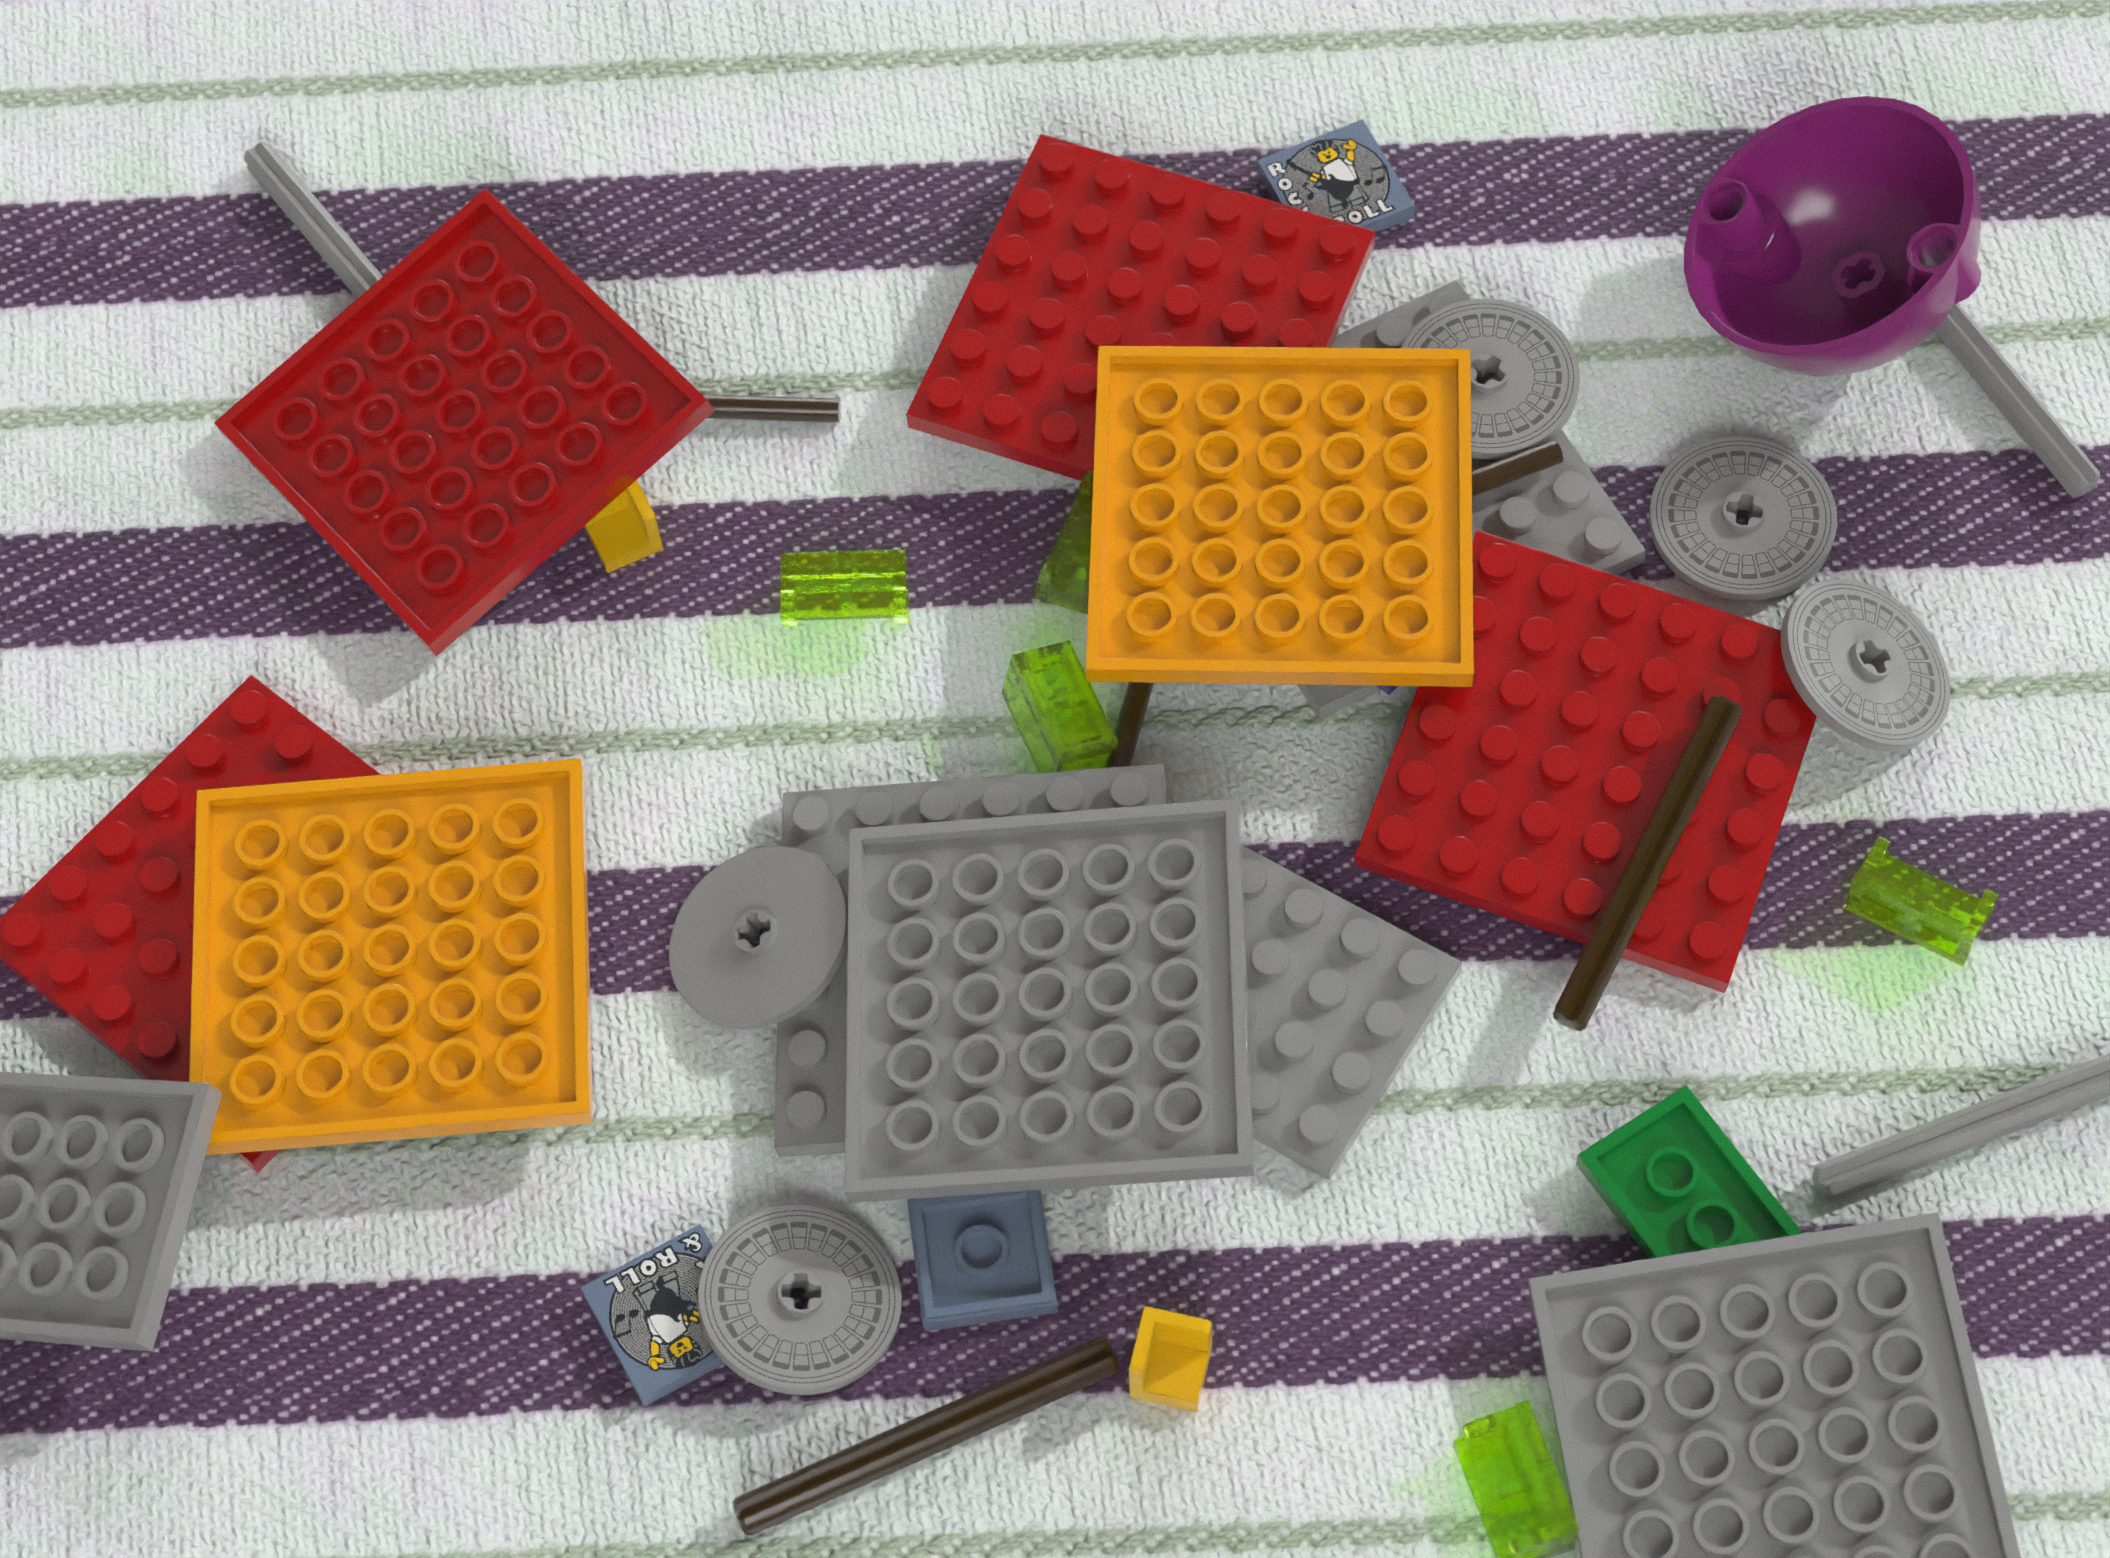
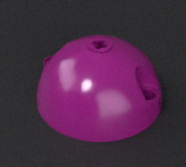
(1866, 244)

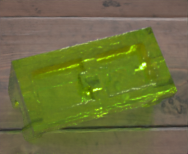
(1066, 573)
(844, 586)
(1057, 710)
(1919, 905)
(1516, 1485)

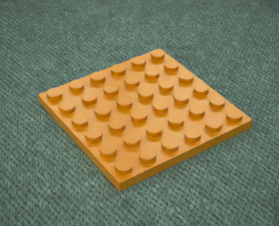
(1282, 517)
(392, 956)

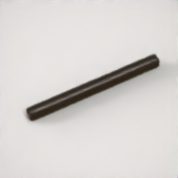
(1647, 863)
(924, 1436)

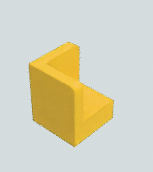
(625, 530)
(1170, 1359)

